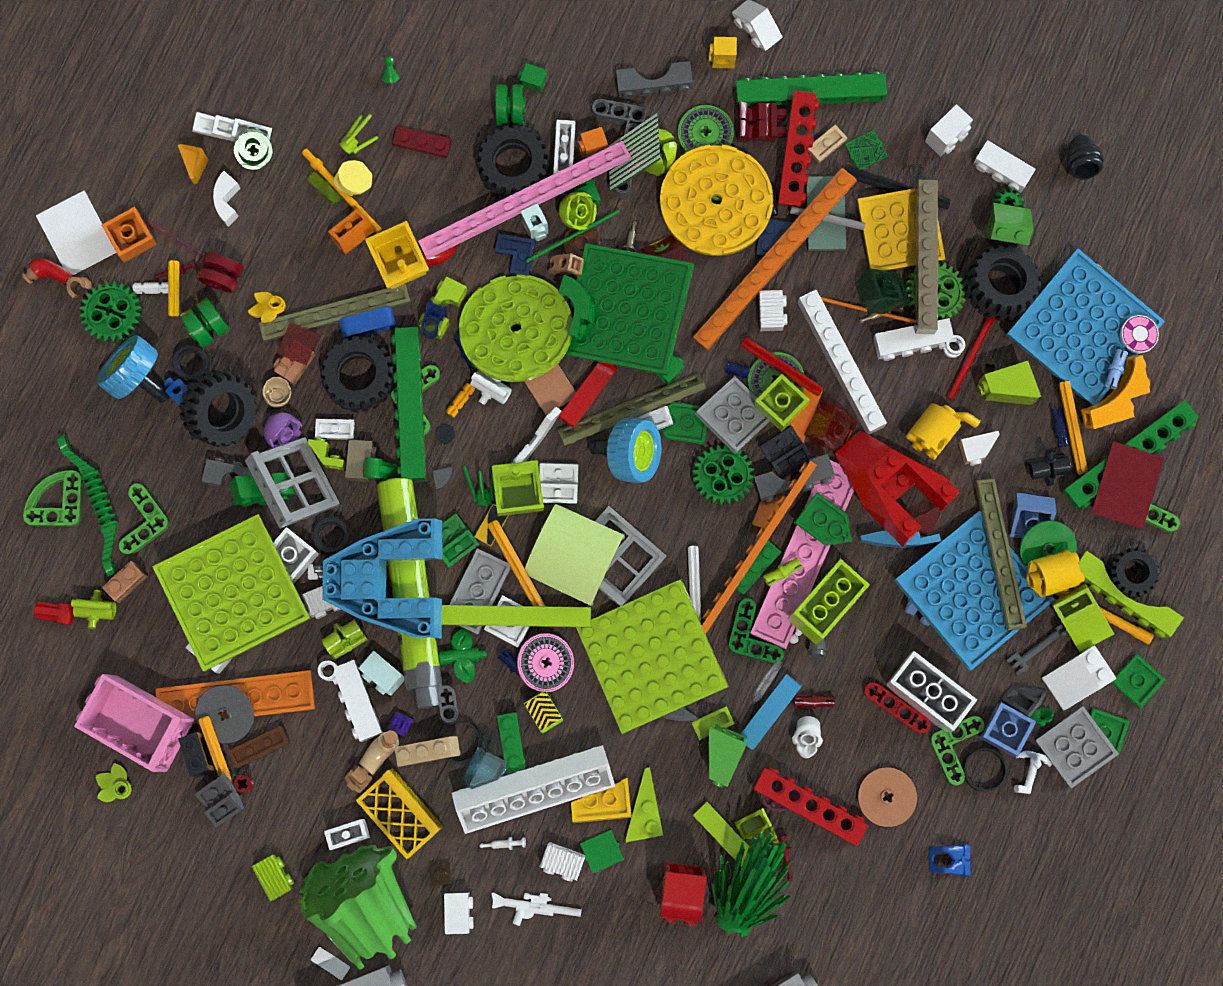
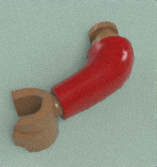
(44, 268)

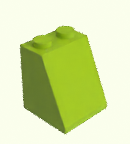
(1010, 385)

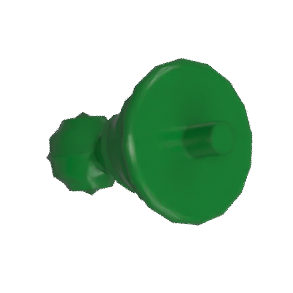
(389, 74)

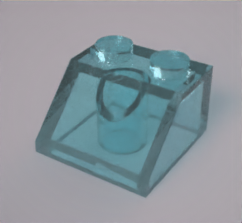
(483, 769)

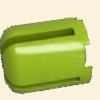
(668, 154)

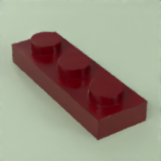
(422, 142)

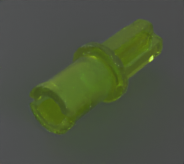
(324, 188)

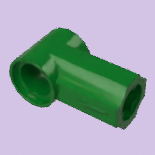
(376, 469)

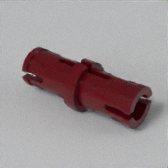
(813, 701)

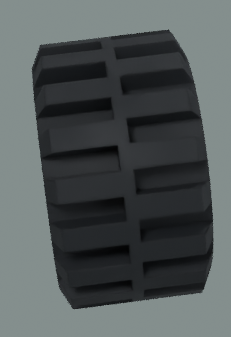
(1148, 567)

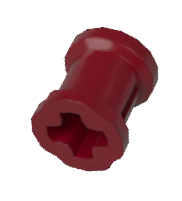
(237, 785)

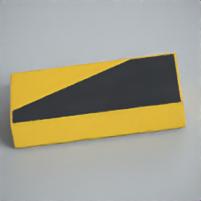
(483, 533)

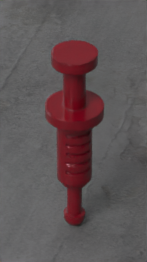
(182, 269)
(786, 857)

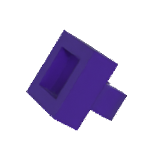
(400, 724)

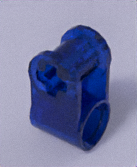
(434, 315)

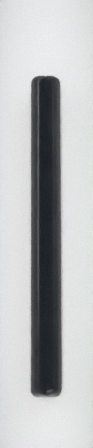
(888, 185)

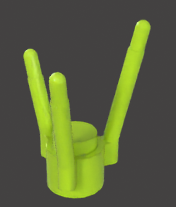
(349, 143)

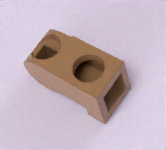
(566, 264)

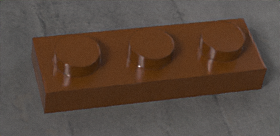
(258, 747)

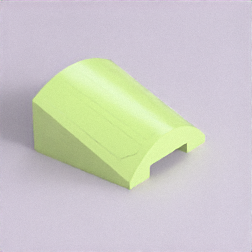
(573, 554)

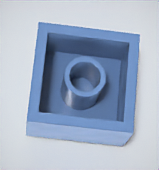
(1007, 729)

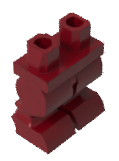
(763, 120)

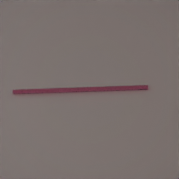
(171, 235)

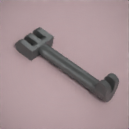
(1021, 661)

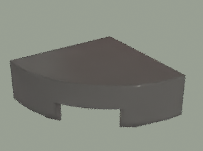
(442, 477)

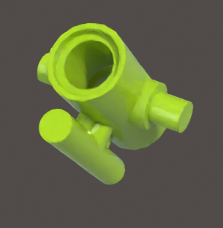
(94, 609)
(344, 639)

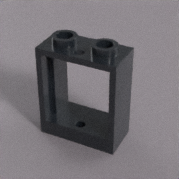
(200, 761)

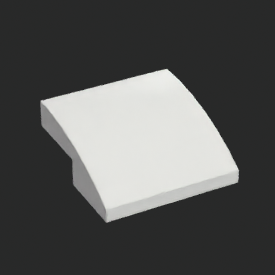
(559, 482)

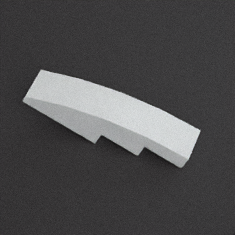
(224, 127)

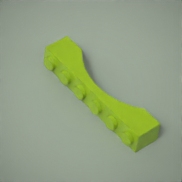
(1161, 619)

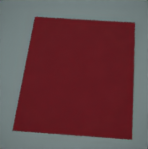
(1127, 485)

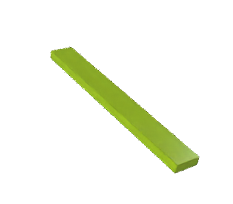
(516, 616)

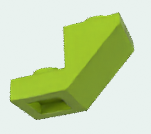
(321, 449)

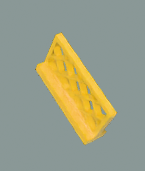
(409, 799)

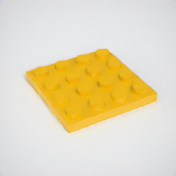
(891, 230)

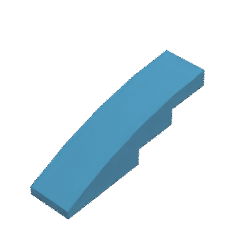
(884, 539)
(770, 711)

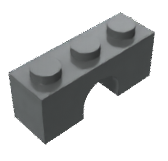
(217, 471)

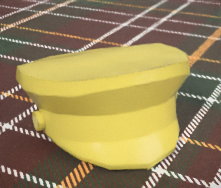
(353, 178)

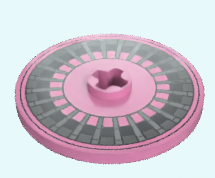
(557, 654)

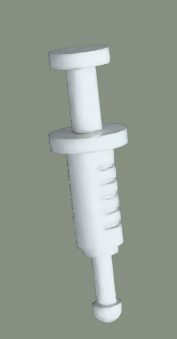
(505, 843)

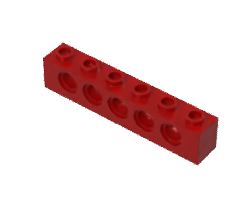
(799, 100)
(852, 834)

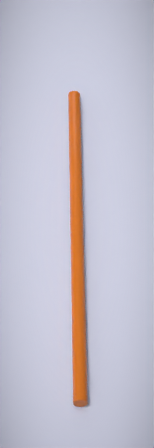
(864, 309)

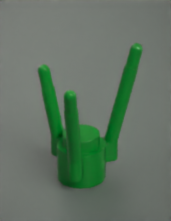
(483, 497)

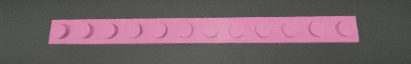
(524, 199)

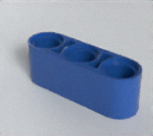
(367, 323)

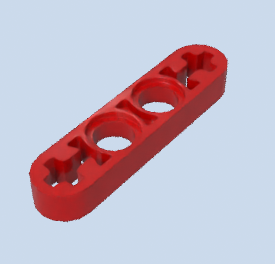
(895, 710)

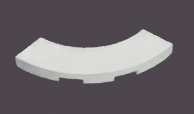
(539, 436)

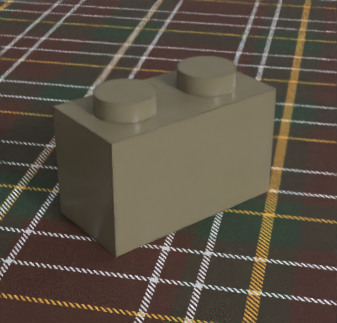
(357, 452)

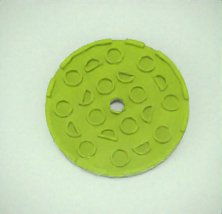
(522, 353)

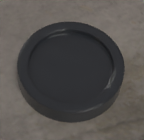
(445, 433)

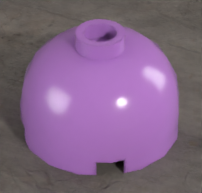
(281, 429)

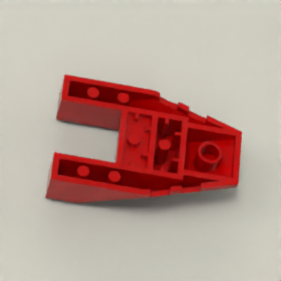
(883, 475)

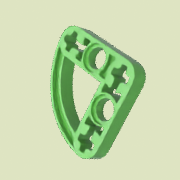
(63, 512)

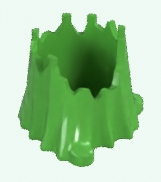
(358, 903)

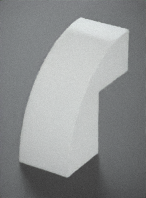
(224, 190)

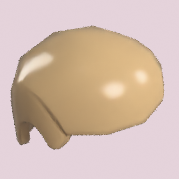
(276, 392)

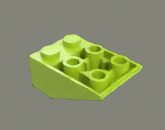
(1082, 618)

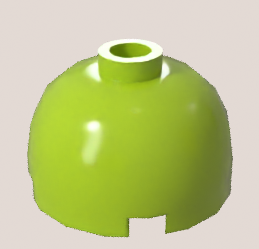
(577, 210)

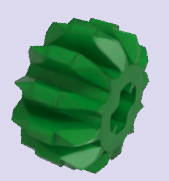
(1009, 197)

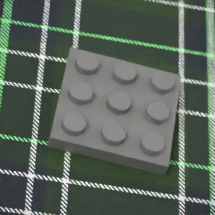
(733, 415)
(1076, 747)

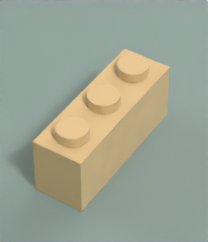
(427, 751)

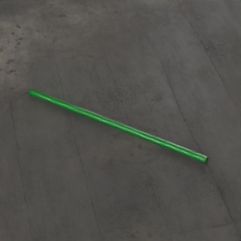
(572, 236)

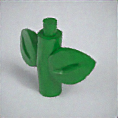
(462, 656)

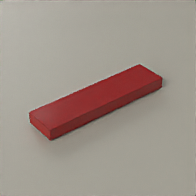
(587, 393)

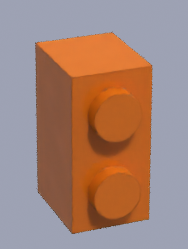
(592, 142)
(351, 231)

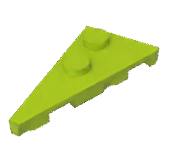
(645, 818)

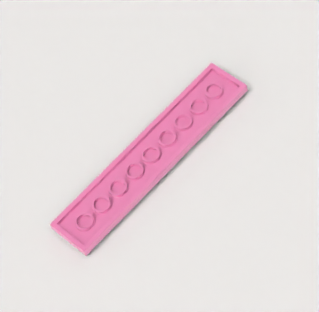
(789, 593)

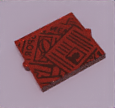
(298, 344)

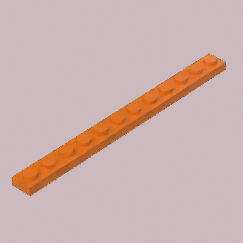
(775, 259)
(753, 550)

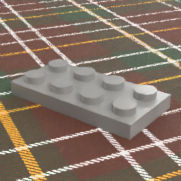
(481, 583)

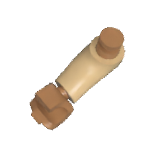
(375, 755)

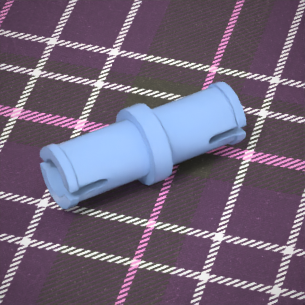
(1116, 369)

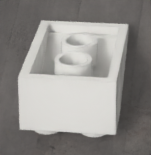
(1079, 677)

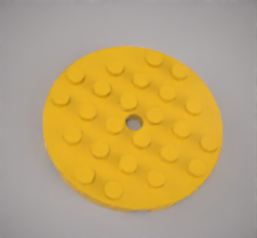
(710, 226)

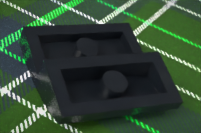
(785, 452)

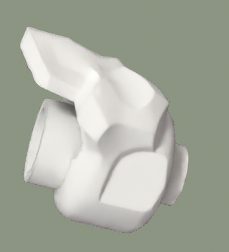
(807, 736)

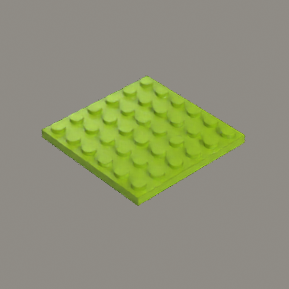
(231, 592)
(652, 656)

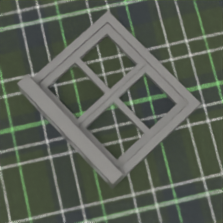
(271, 491)
(612, 592)

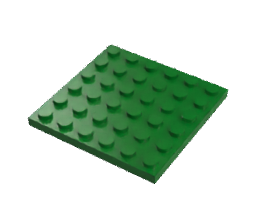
(635, 307)

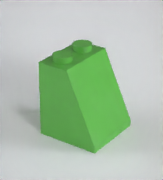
(1010, 224)
(724, 753)

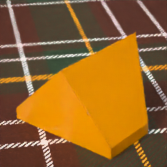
(194, 160)

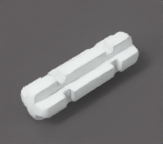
(150, 288)

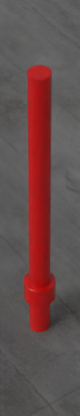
(970, 357)

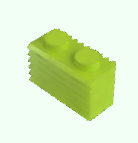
(273, 877)

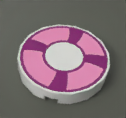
(1139, 334)

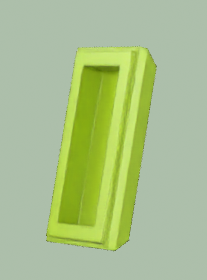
(721, 717)

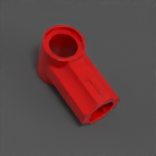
(59, 612)

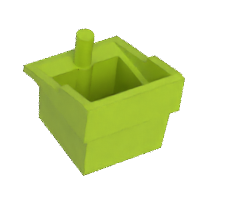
(517, 488)

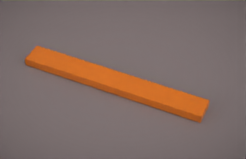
(800, 426)

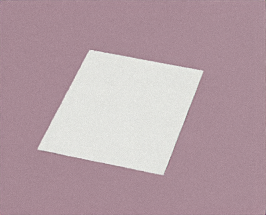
(76, 233)

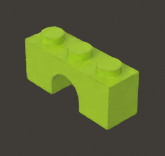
(448, 293)

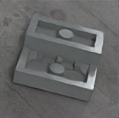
(220, 800)

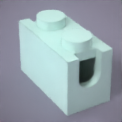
(534, 222)
(381, 673)

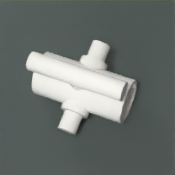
(490, 388)

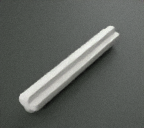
(694, 579)

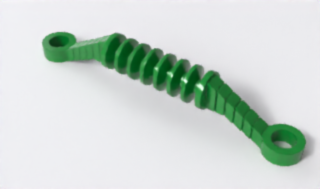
(109, 527)

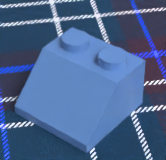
(1030, 510)

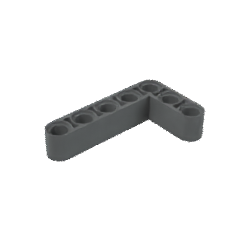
(624, 120)

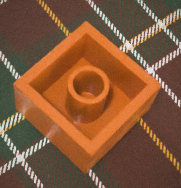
(129, 234)

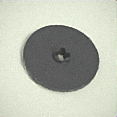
(237, 707)

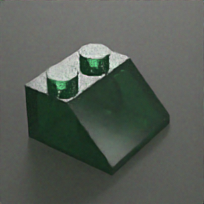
(883, 291)

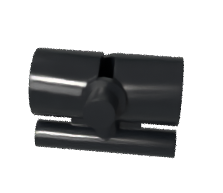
(1049, 466)

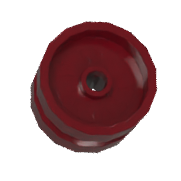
(219, 272)

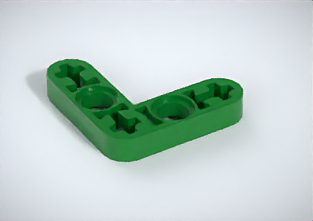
(747, 642)

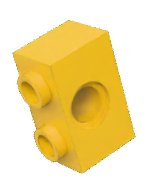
(723, 52)

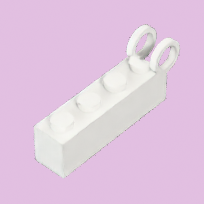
(905, 341)
(356, 698)

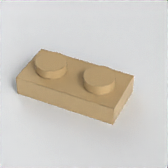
(827, 143)

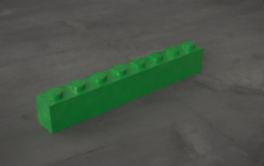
(828, 89)
(409, 403)

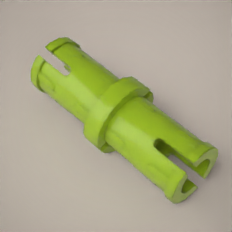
(782, 571)

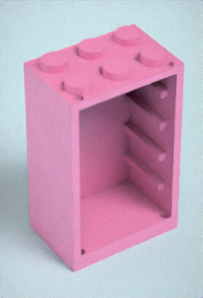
(133, 722)

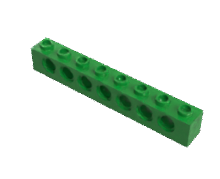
(1182, 413)

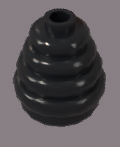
(1084, 158)

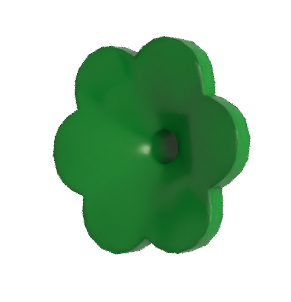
(1042, 716)

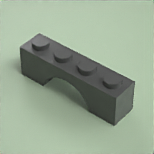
(632, 84)
(771, 486)

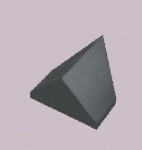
(1024, 699)

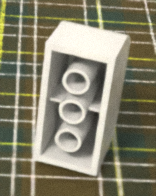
(931, 692)

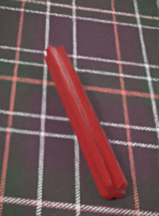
(781, 366)

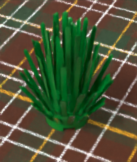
(749, 890)

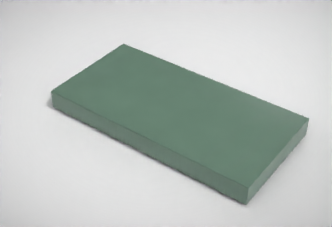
(826, 235)

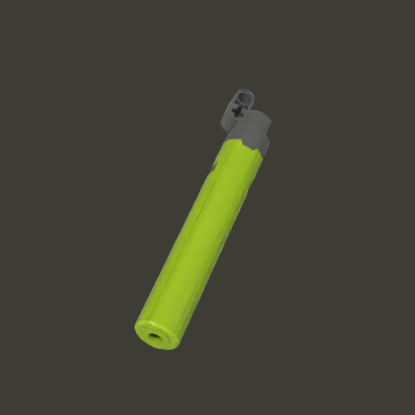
(409, 580)

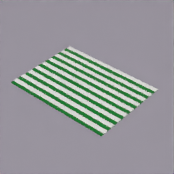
(643, 148)

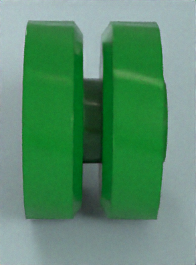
(510, 104)

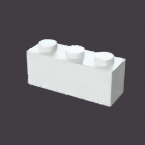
(564, 145)
(1003, 167)

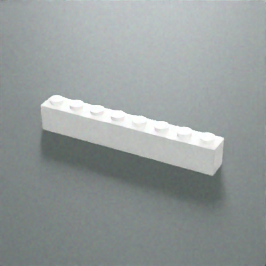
(841, 362)

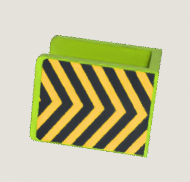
(543, 712)

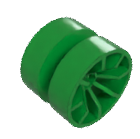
(199, 326)

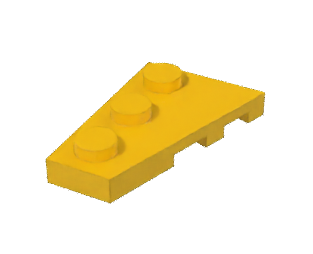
(603, 805)

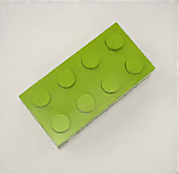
(828, 602)

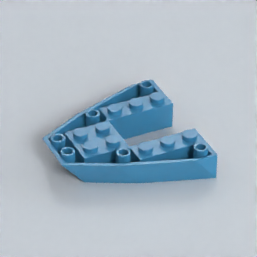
(357, 579)

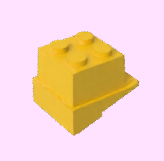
(397, 255)

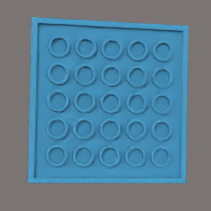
(1078, 325)
(960, 596)

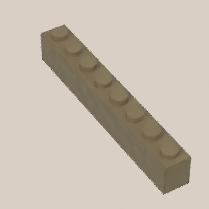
(926, 257)

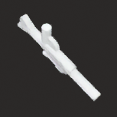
(537, 906)

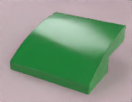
(456, 540)

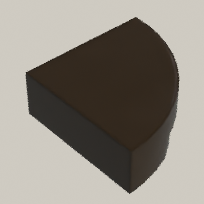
(377, 698)

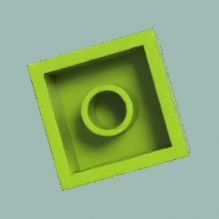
(781, 402)

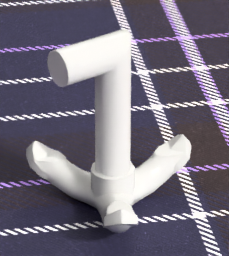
(1035, 763)

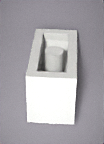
(977, 447)

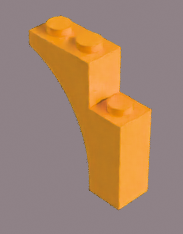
(1118, 403)

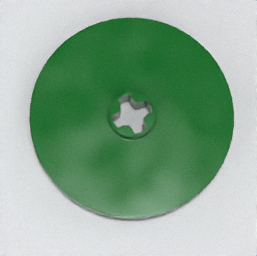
(1046, 533)

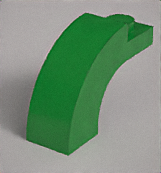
(583, 306)

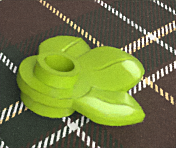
(111, 783)

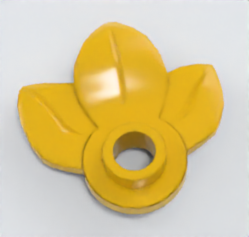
(265, 306)

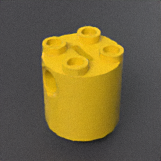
(934, 430)
(1054, 573)

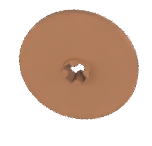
(902, 800)

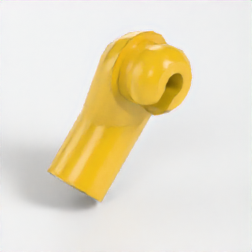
(968, 418)

